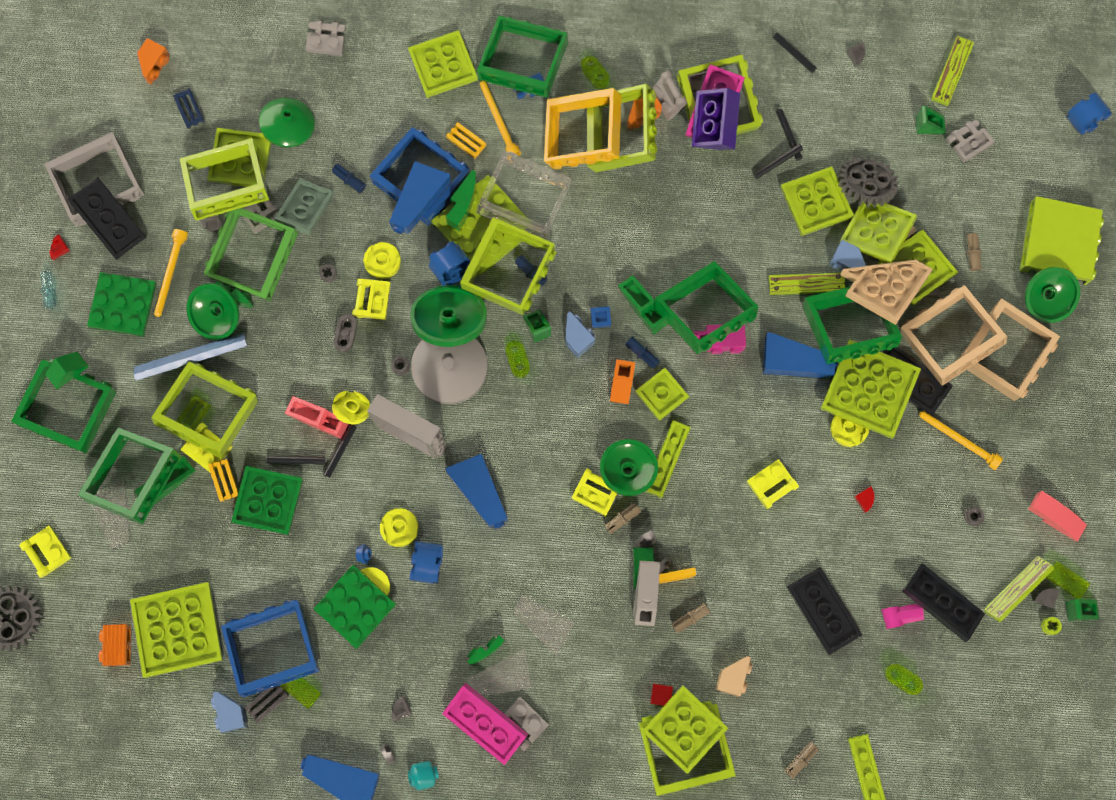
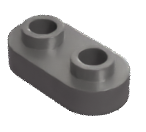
(345, 334)

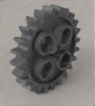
(867, 181)
(21, 603)

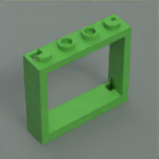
(277, 267)

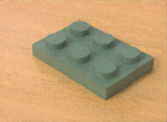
(304, 206)

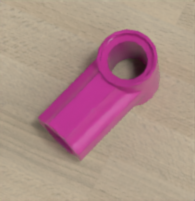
(898, 616)

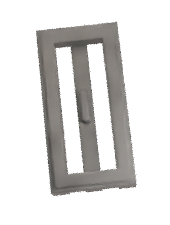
(253, 712)

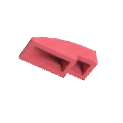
(316, 417)
(1057, 515)

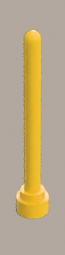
(510, 146)
(179, 237)
(992, 459)

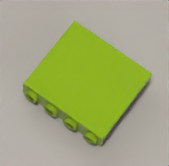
(1062, 237)

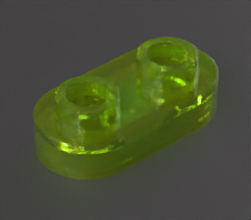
(594, 71)
(516, 359)
(903, 678)

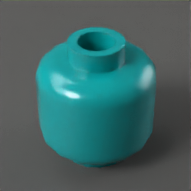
(422, 775)

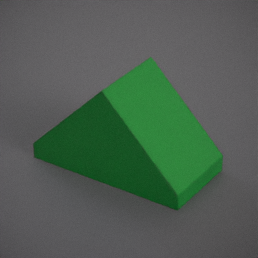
(929, 121)
(537, 326)
(65, 369)
(1082, 609)

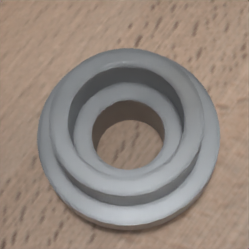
(400, 360)
(979, 516)

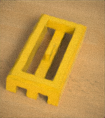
(458, 126)
(221, 473)
(677, 575)

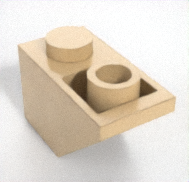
(732, 678)

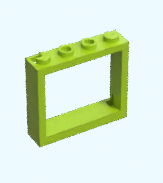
(685, 88)
(594, 129)
(227, 201)
(500, 226)
(191, 436)
(659, 789)

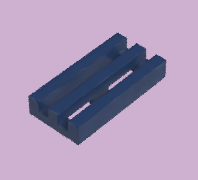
(194, 121)

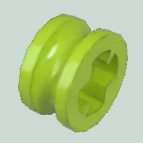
(1058, 626)

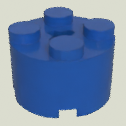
(1088, 113)
(449, 264)
(426, 562)

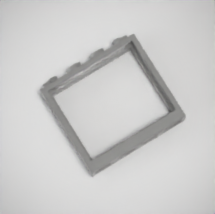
(82, 155)
(407, 427)

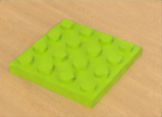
(476, 225)
(871, 391)
(176, 630)

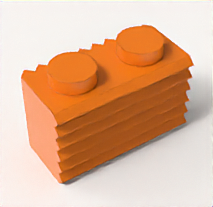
(115, 645)

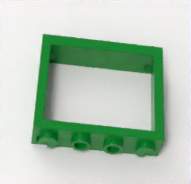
(516, 81)
(692, 283)
(853, 351)
(93, 424)
(151, 489)

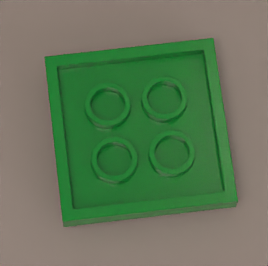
(121, 304)
(267, 500)
(355, 606)

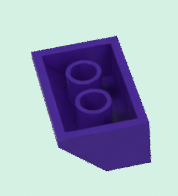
(716, 119)

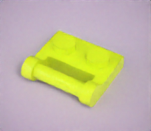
(377, 301)
(199, 455)
(769, 478)
(591, 496)
(51, 548)

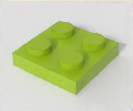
(662, 394)

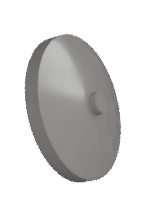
(449, 373)

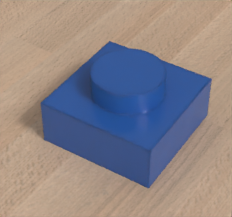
(600, 317)

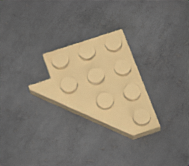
(887, 287)

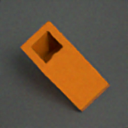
(152, 59)
(636, 115)
(622, 381)

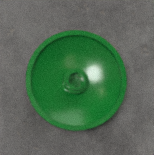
(448, 316)

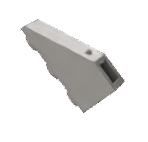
(646, 593)

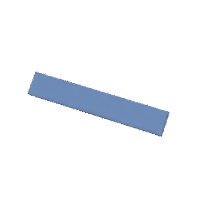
(191, 355)

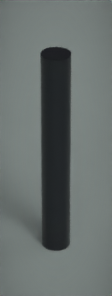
(794, 52)
(788, 132)
(776, 162)
(340, 450)
(296, 460)

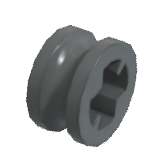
(327, 267)

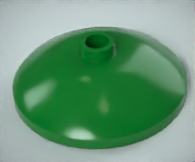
(285, 130)
(1061, 298)
(204, 312)
(633, 456)

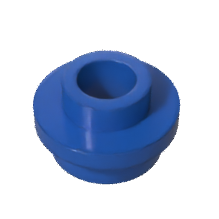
(363, 554)

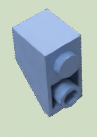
(846, 257)
(577, 336)
(229, 713)

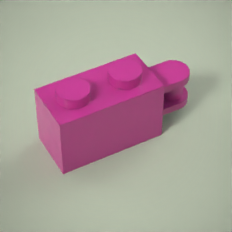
(733, 342)

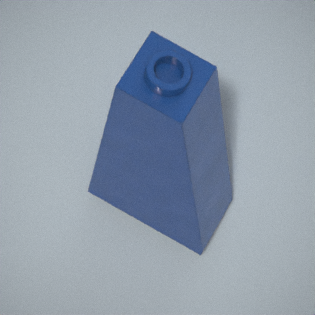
(418, 195)
(794, 359)
(478, 488)
(340, 779)

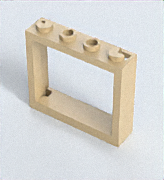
(1028, 322)
(970, 358)

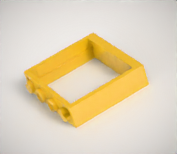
(576, 102)

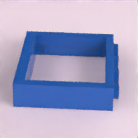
(433, 146)
(253, 619)

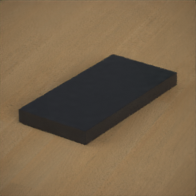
(107, 218)
(927, 392)
(943, 602)
(824, 611)

